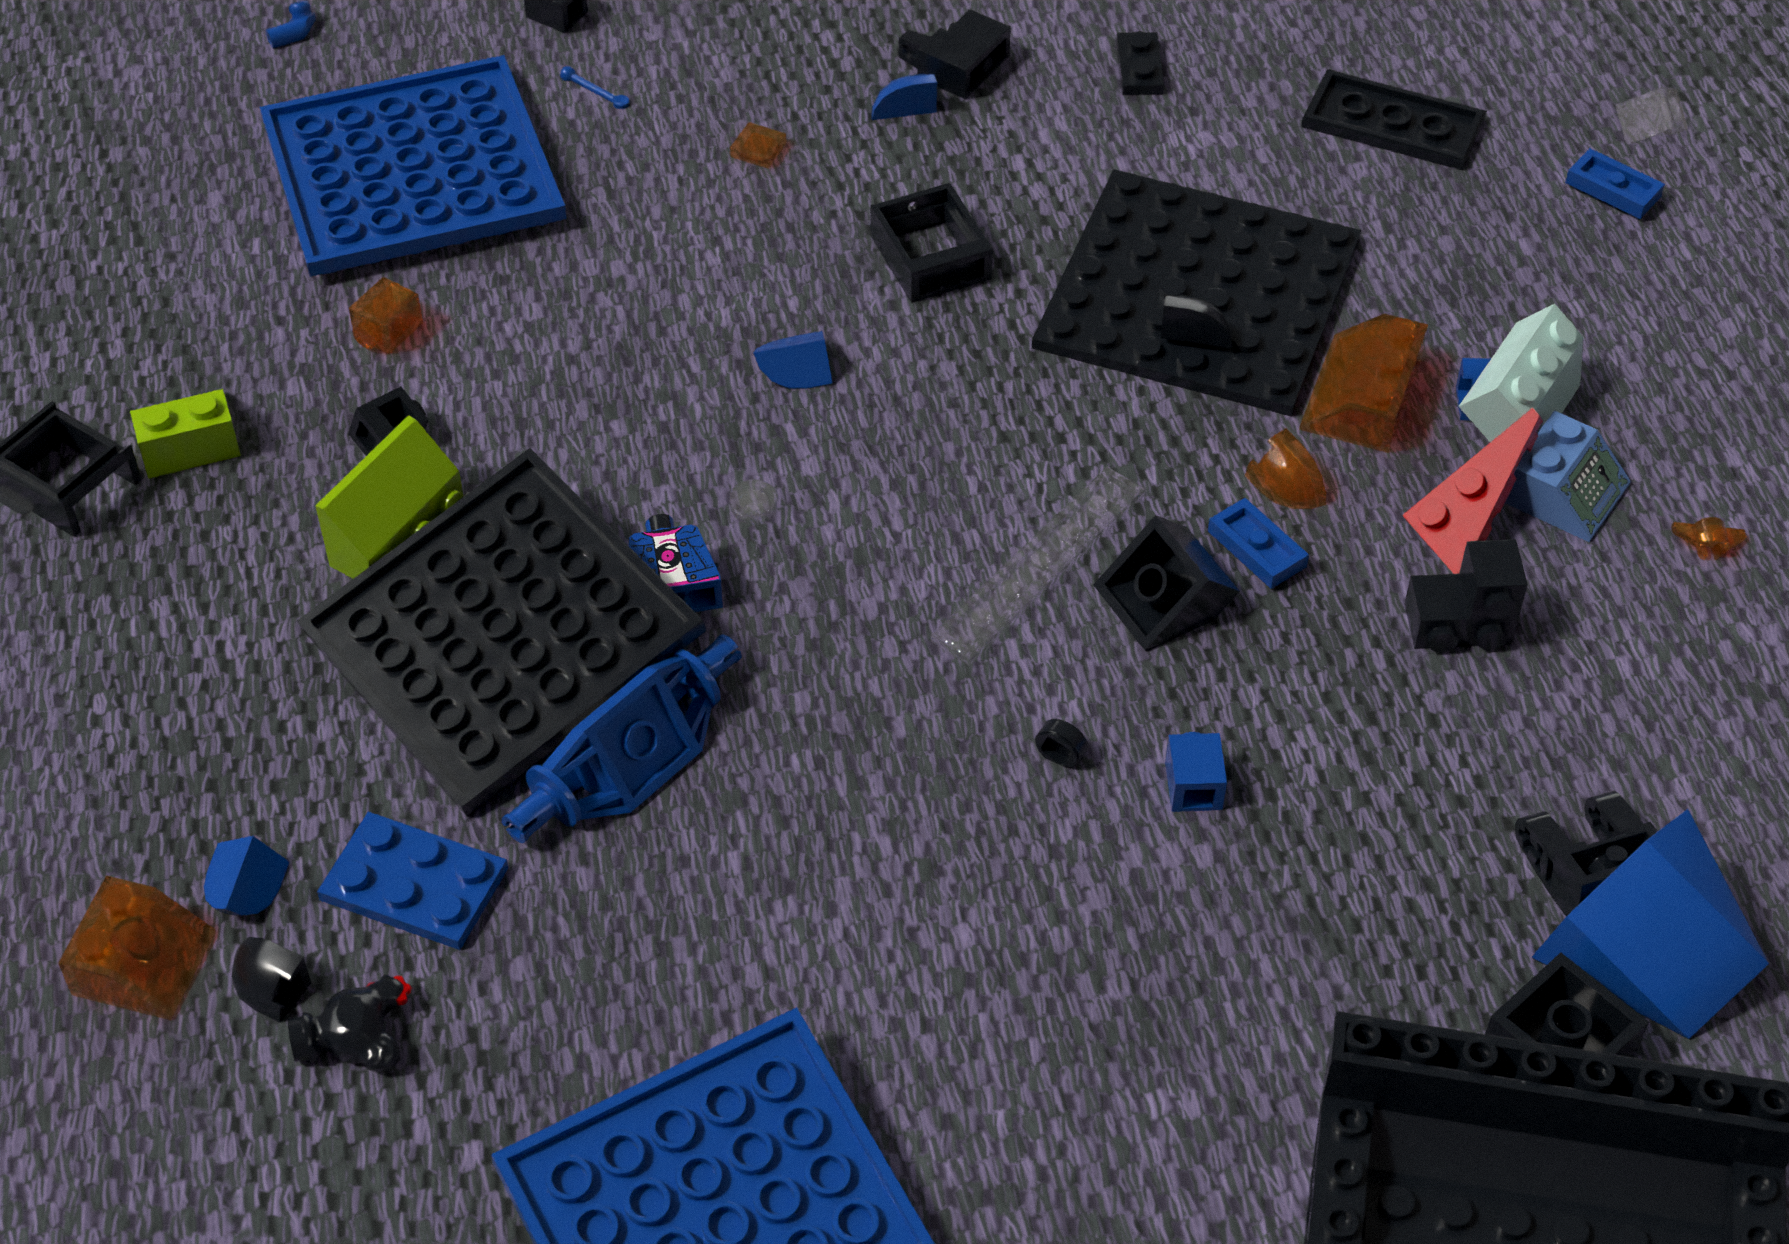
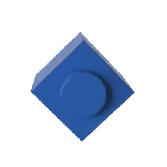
(1195, 772)

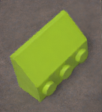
(387, 498)

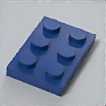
(413, 880)

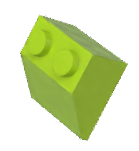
(185, 433)

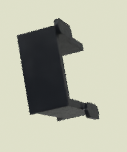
(37, 439)

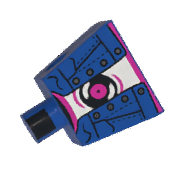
(680, 561)

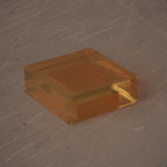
(758, 145)

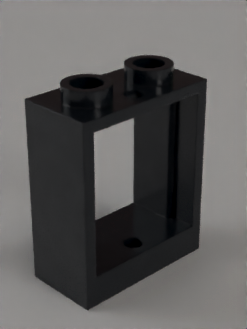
(940, 270)

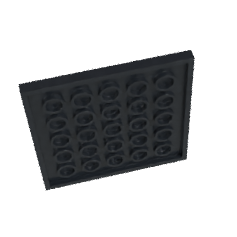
(1255, 263)
(499, 629)

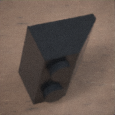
(1165, 584)

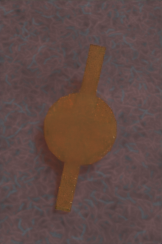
(1709, 533)

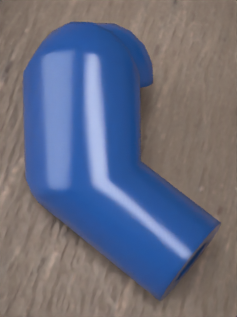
(296, 28)

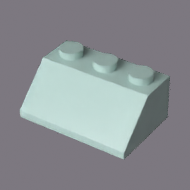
(1531, 369)

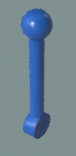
(568, 74)

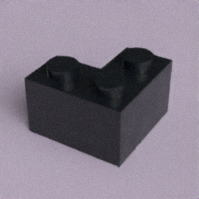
(1472, 606)

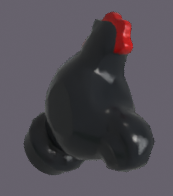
(352, 1026)

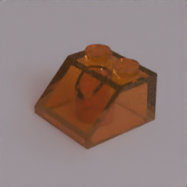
(135, 949)

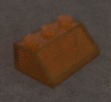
(1366, 382)

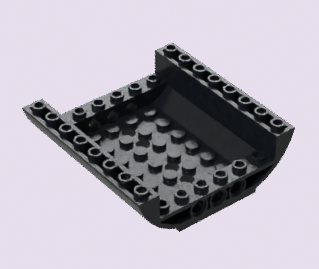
(1538, 1144)

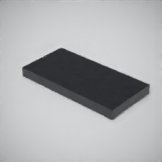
(1394, 119)

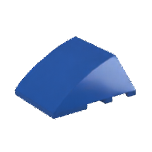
(1663, 932)

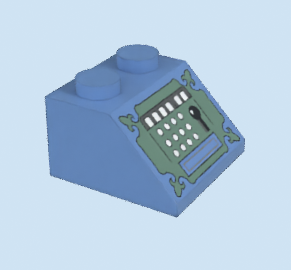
(1569, 477)

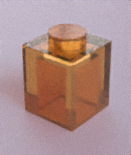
(385, 316)

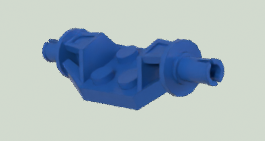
(627, 743)

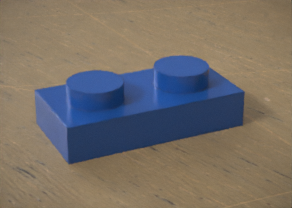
(1615, 183)
(1258, 543)

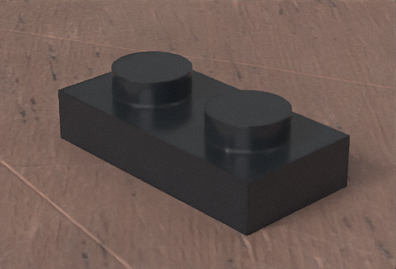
(1139, 63)

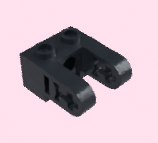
(1577, 869)

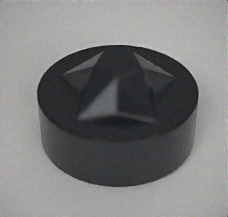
(1061, 743)

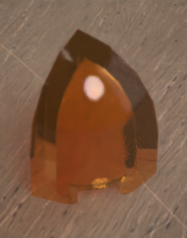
(1288, 474)

